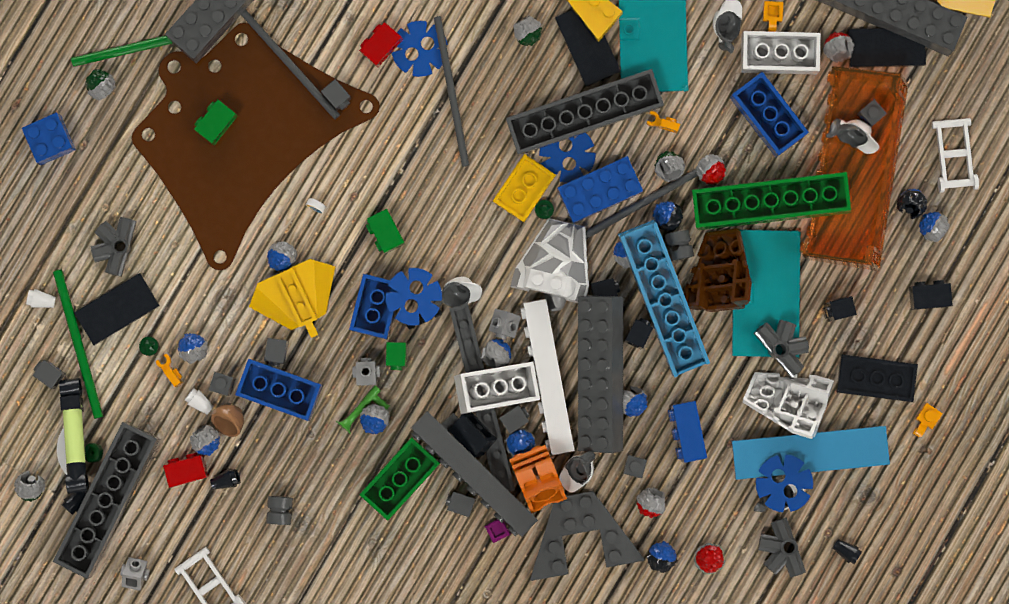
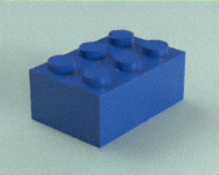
(371, 311)
(687, 432)

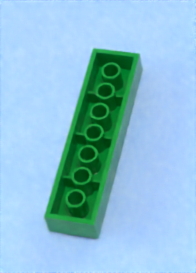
(771, 201)

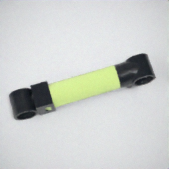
(72, 408)

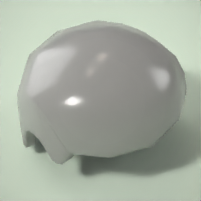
(554, 302)

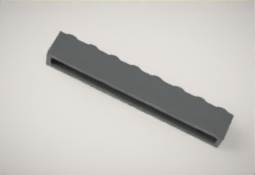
(474, 474)

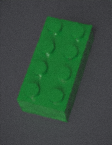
(399, 479)

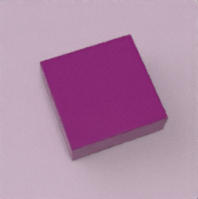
(497, 530)

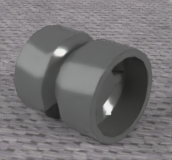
(679, 245)
(279, 510)

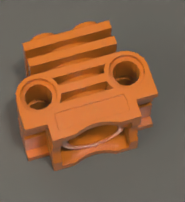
(537, 478)

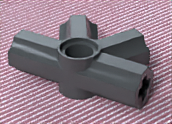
(111, 239)
(790, 346)
(775, 545)

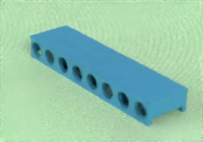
(663, 298)
(822, 453)

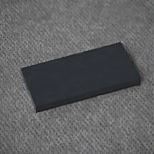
(884, 49)
(591, 57)
(117, 309)
(877, 378)

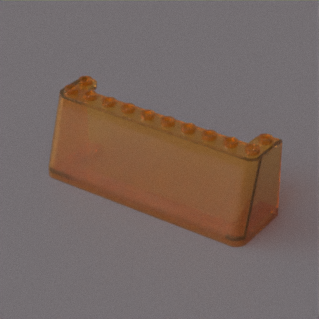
(859, 236)

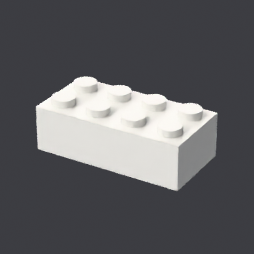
(780, 52)
(496, 387)

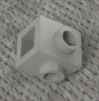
(504, 324)
(371, 378)
(134, 573)

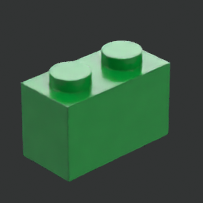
(215, 122)
(385, 232)
(396, 355)

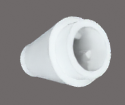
(39, 299)
(199, 401)

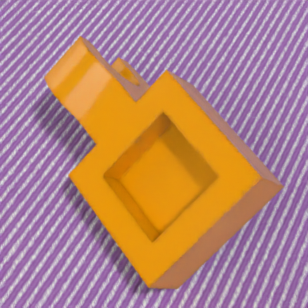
(772, 14)
(668, 124)
(172, 374)
(928, 418)

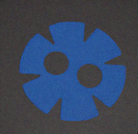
(421, 64)
(583, 159)
(398, 299)
(801, 480)

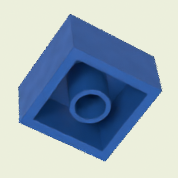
(48, 138)

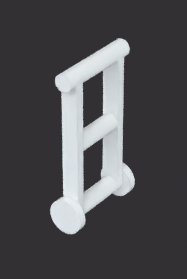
(973, 179)
(181, 569)

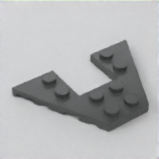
(576, 515)

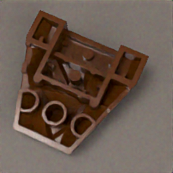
(721, 274)

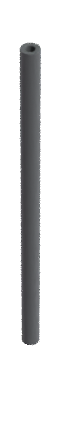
(290, 64)
(451, 91)
(641, 203)

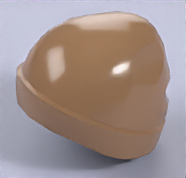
(228, 420)

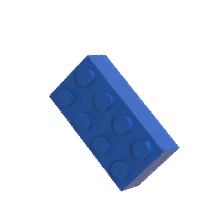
(769, 114)
(600, 190)
(278, 390)

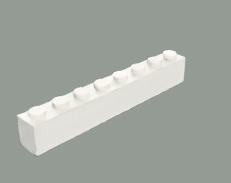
(548, 377)

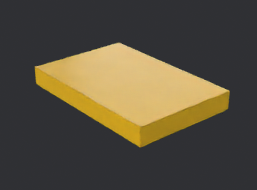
(524, 188)

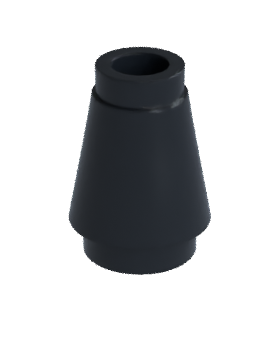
(226, 480)
(73, 502)
(847, 551)

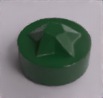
(544, 209)
(149, 346)
(93, 452)

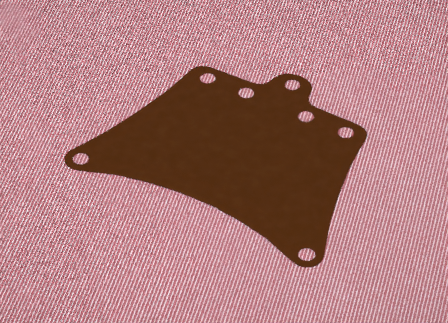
(274, 132)

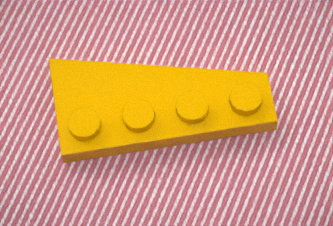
(596, 15)

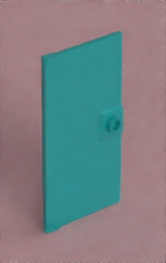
(655, 39)
(775, 288)

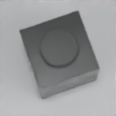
(336, 95)
(871, 113)
(276, 351)
(48, 373)
(222, 384)
(515, 419)
(634, 466)
(460, 503)

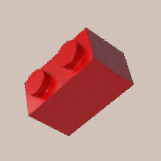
(380, 44)
(186, 470)

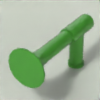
(371, 396)

